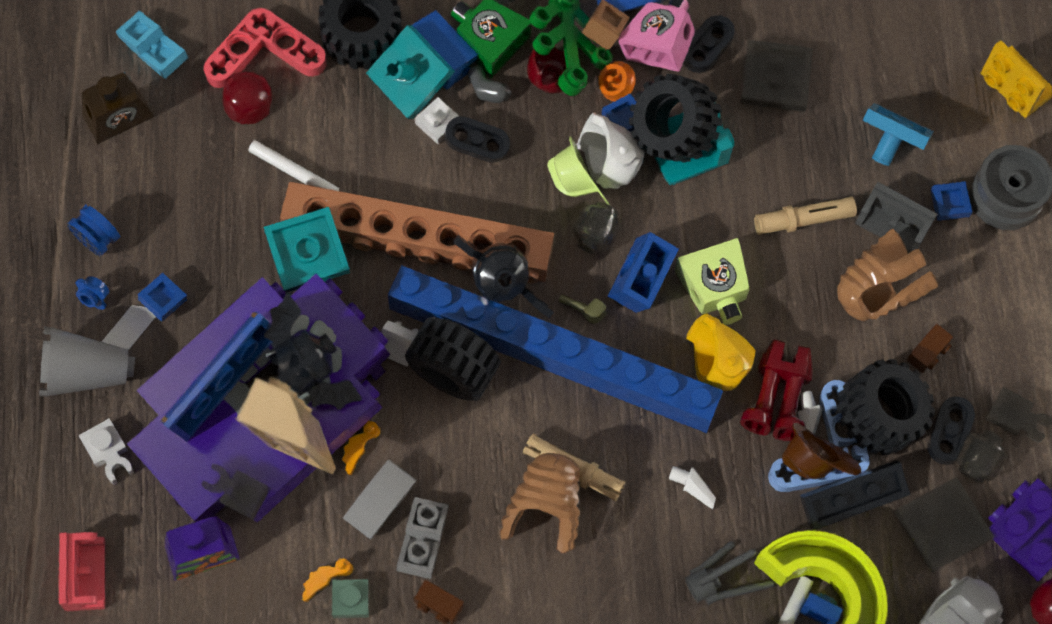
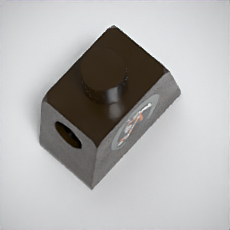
(113, 107)

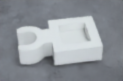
(106, 446)

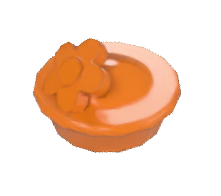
(616, 80)

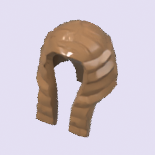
(867, 285)
(550, 487)

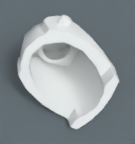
(610, 152)

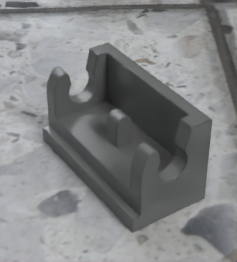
(891, 210)

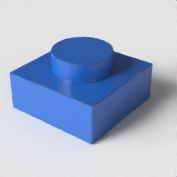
(619, 111)
(951, 201)
(162, 297)
(821, 608)

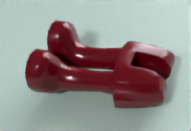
(775, 370)

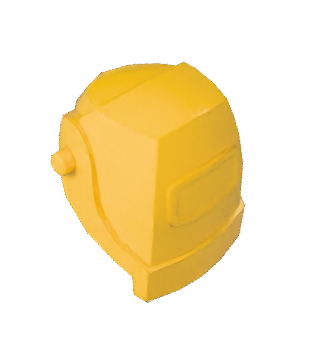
(720, 353)

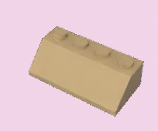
(285, 423)

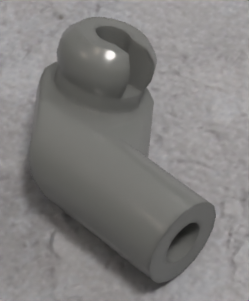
(487, 89)

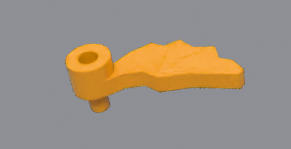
(356, 445)
(321, 578)

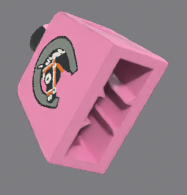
(659, 35)

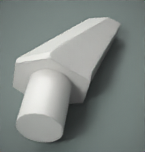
(811, 412)
(694, 485)

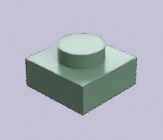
(350, 598)

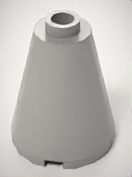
(81, 363)

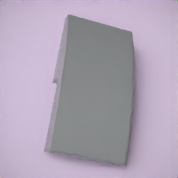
(379, 499)
(422, 538)

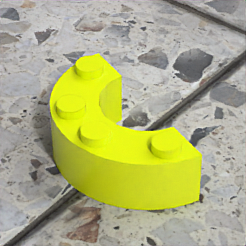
(836, 563)

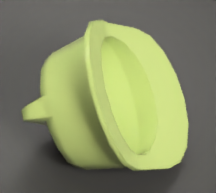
(571, 174)

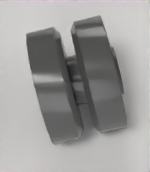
(1011, 187)

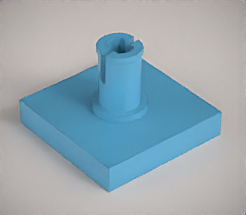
(895, 130)

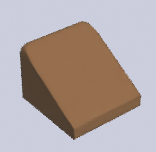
(605, 25)

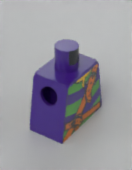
(200, 547)

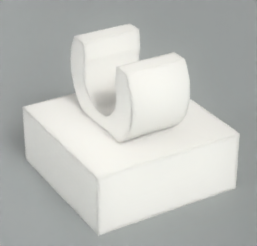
(435, 119)
(399, 340)

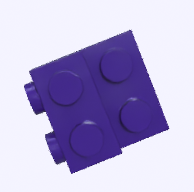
(1026, 528)

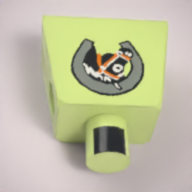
(715, 279)

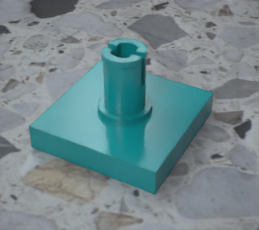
(410, 72)
(306, 247)

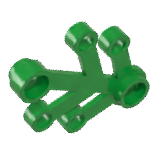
(574, 77)

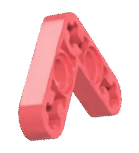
(257, 40)

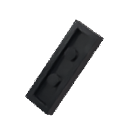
(855, 495)

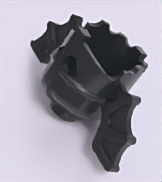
(492, 263)
(305, 359)

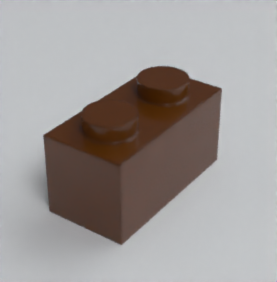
(928, 350)
(438, 602)

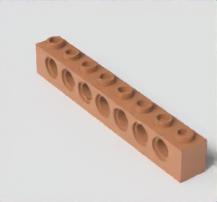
(406, 218)

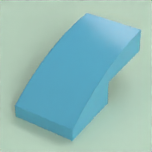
(151, 44)

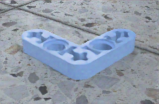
(829, 407)

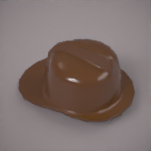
(816, 457)

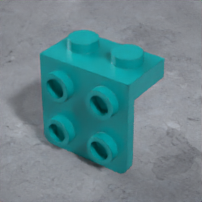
(716, 157)

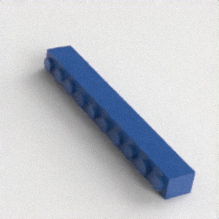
(558, 350)

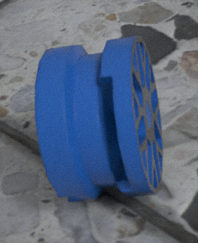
(93, 230)

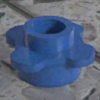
(92, 292)

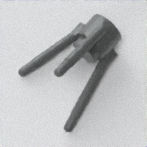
(704, 582)

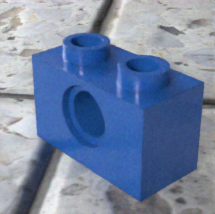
(643, 272)

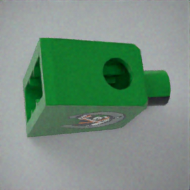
(491, 32)

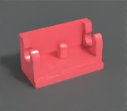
(81, 571)

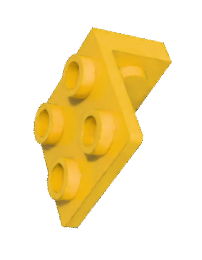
(1016, 79)

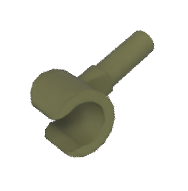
(593, 312)

